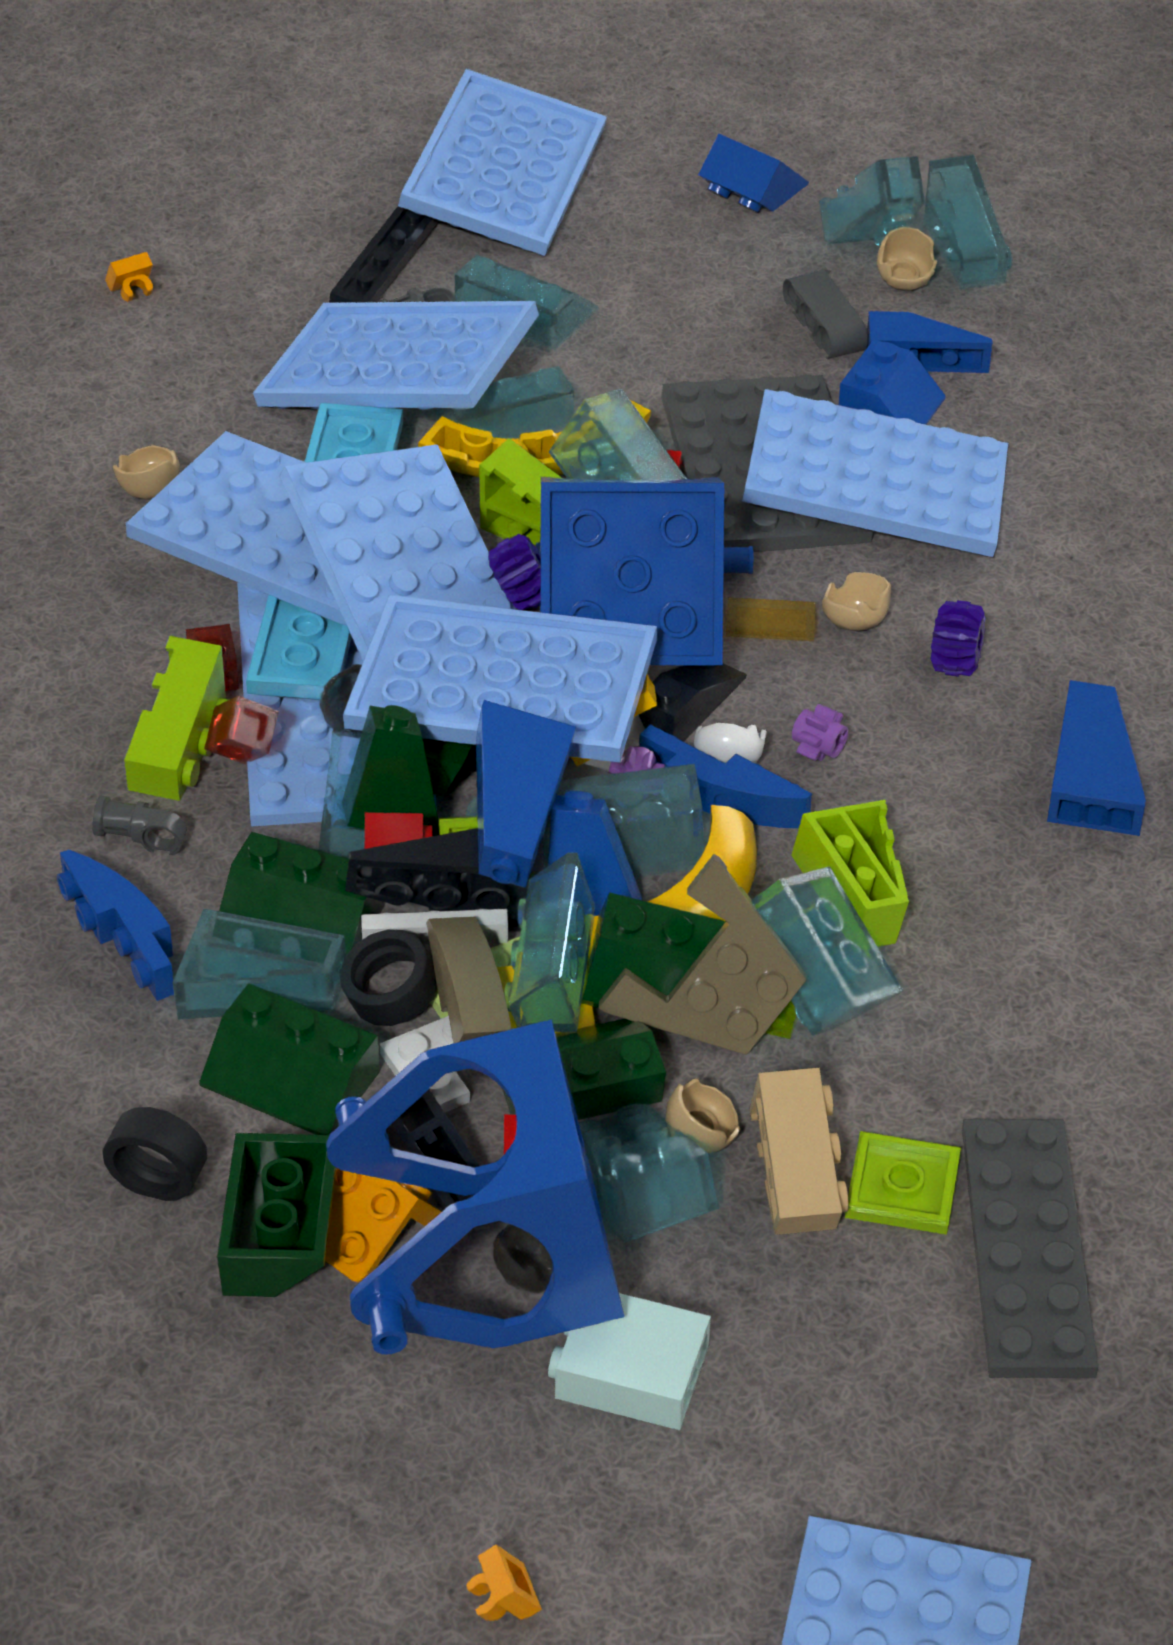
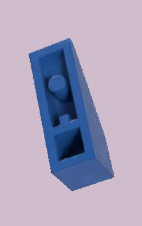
(933, 343)

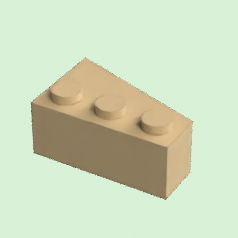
(798, 1150)

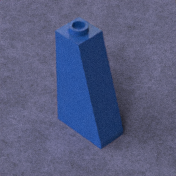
(1095, 765)
(517, 783)

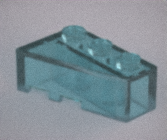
(964, 223)

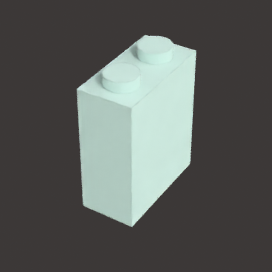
(635, 1363)

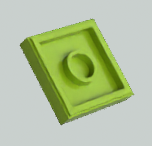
(903, 1182)

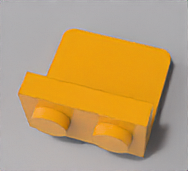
(369, 1218)

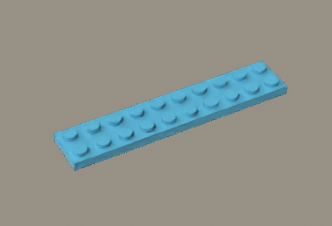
(295, 646)

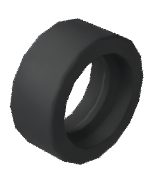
(373, 954)
(163, 1134)

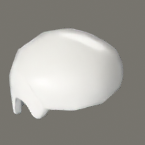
(726, 740)

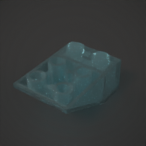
(646, 1172)

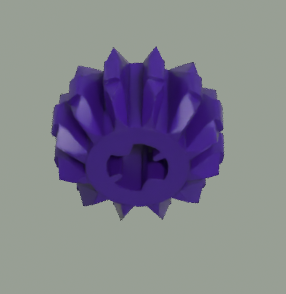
(518, 571)
(958, 638)

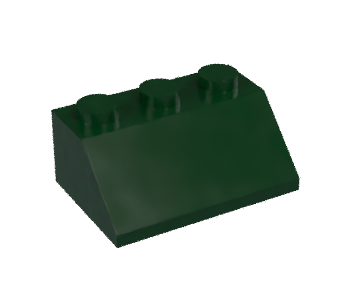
(295, 888)
(648, 941)
(289, 1060)
(610, 1067)
(275, 1213)

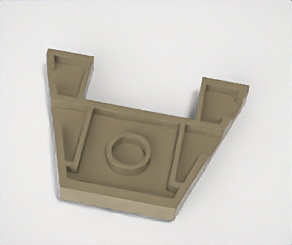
(733, 984)

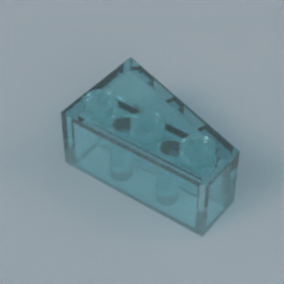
(880, 201)
(241, 950)

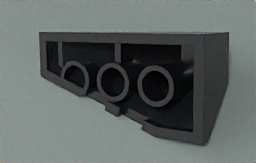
(435, 874)

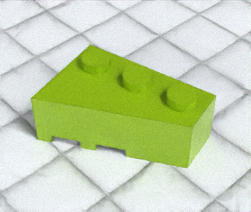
(512, 492)
(173, 735)
(862, 857)

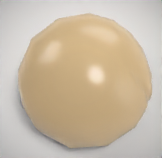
(906, 258)
(147, 471)
(859, 602)
(703, 1115)

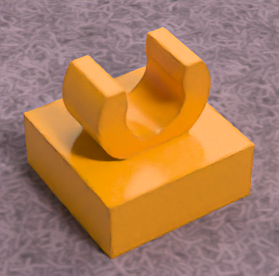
(128, 273)
(508, 1585)

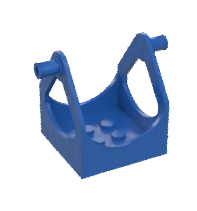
(641, 558)
(536, 1186)

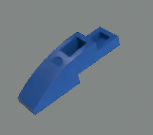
(737, 783)
(122, 914)

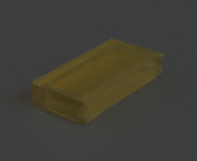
(770, 619)

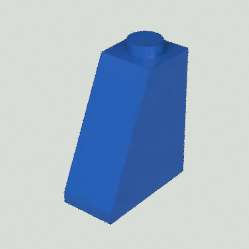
(587, 828)

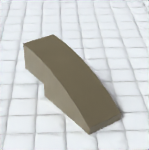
(467, 978)

